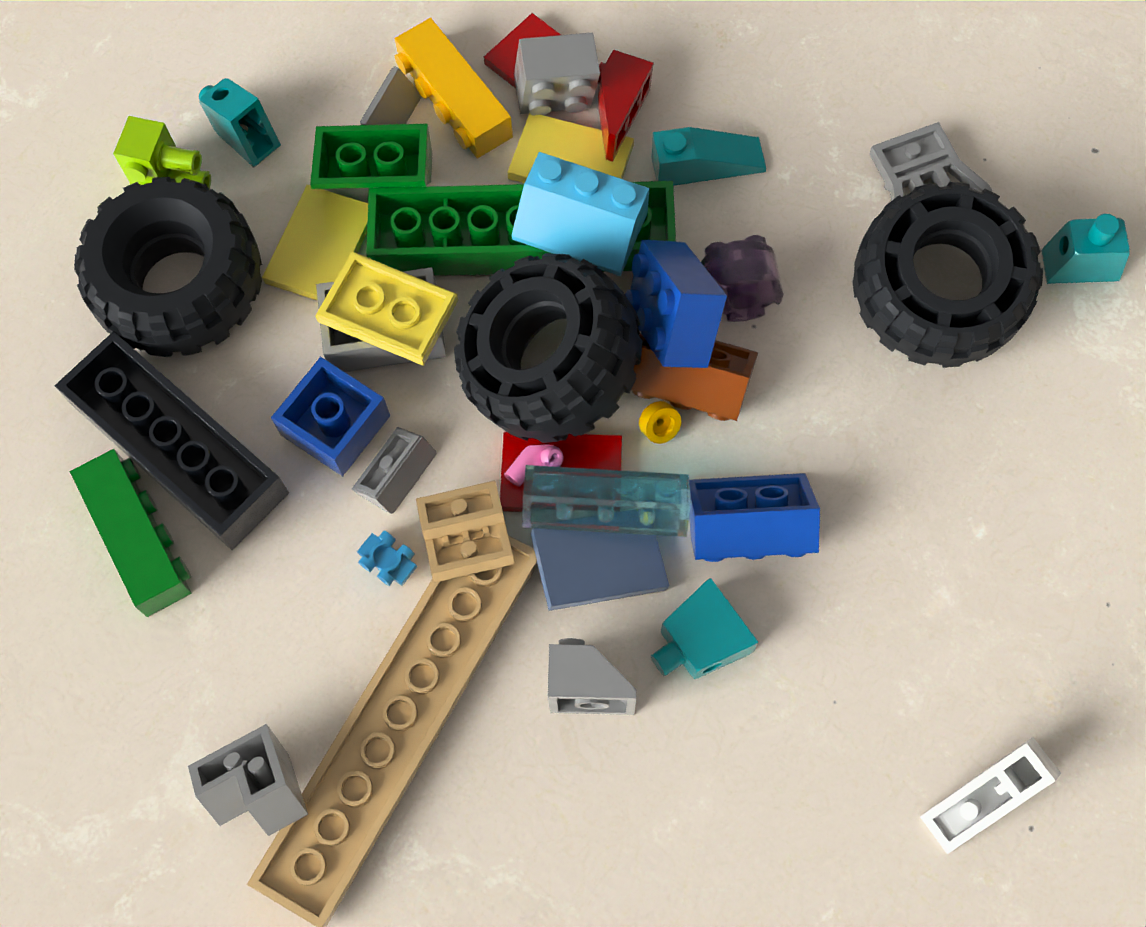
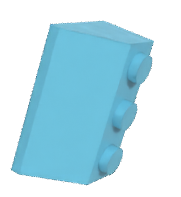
(580, 213)

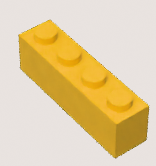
(453, 88)

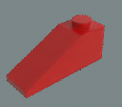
(622, 90)

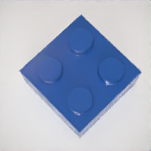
(331, 416)

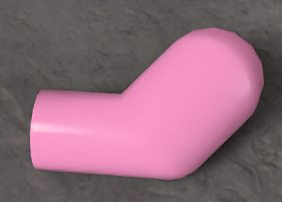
(533, 455)

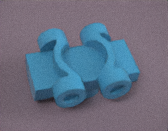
(392, 563)

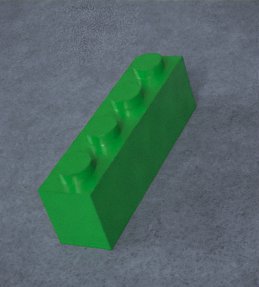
(131, 533)

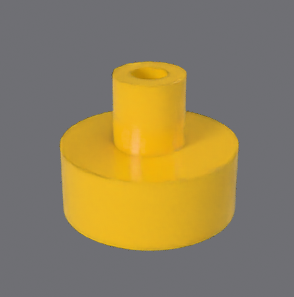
(660, 422)

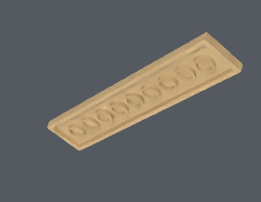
(388, 738)

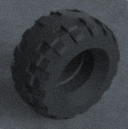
(145, 228)
(940, 328)
(582, 375)

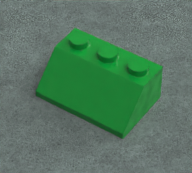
(371, 156)

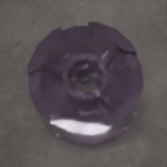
(746, 274)

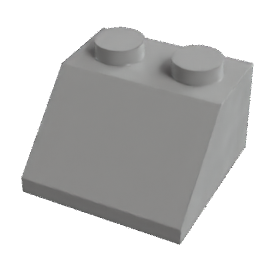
(586, 681)

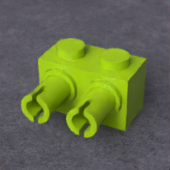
(149, 152)

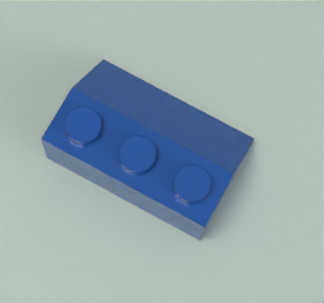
(753, 517)

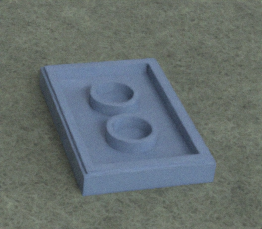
(596, 566)

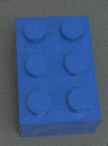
(675, 303)

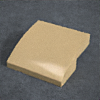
(464, 531)

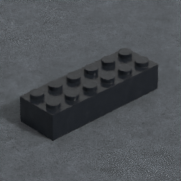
(173, 440)

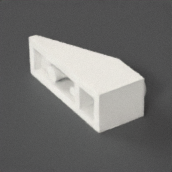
(991, 795)

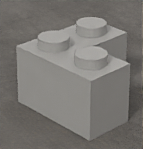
(250, 777)

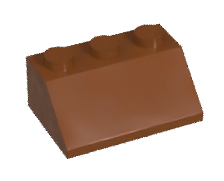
(712, 389)

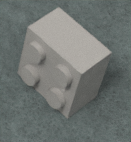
(556, 73)

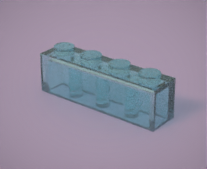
(606, 501)

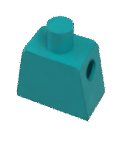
(231, 105)
(1087, 251)
(703, 634)

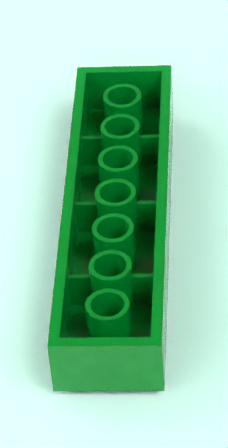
(472, 227)

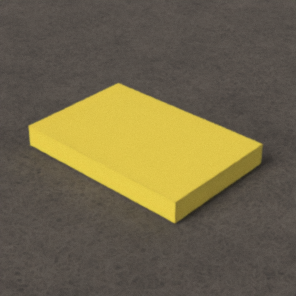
(568, 142)
(317, 241)
(387, 308)

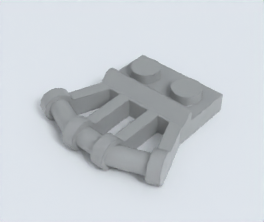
(921, 156)

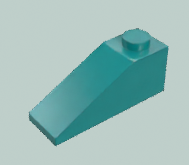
(704, 155)

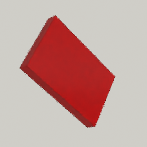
(581, 451)

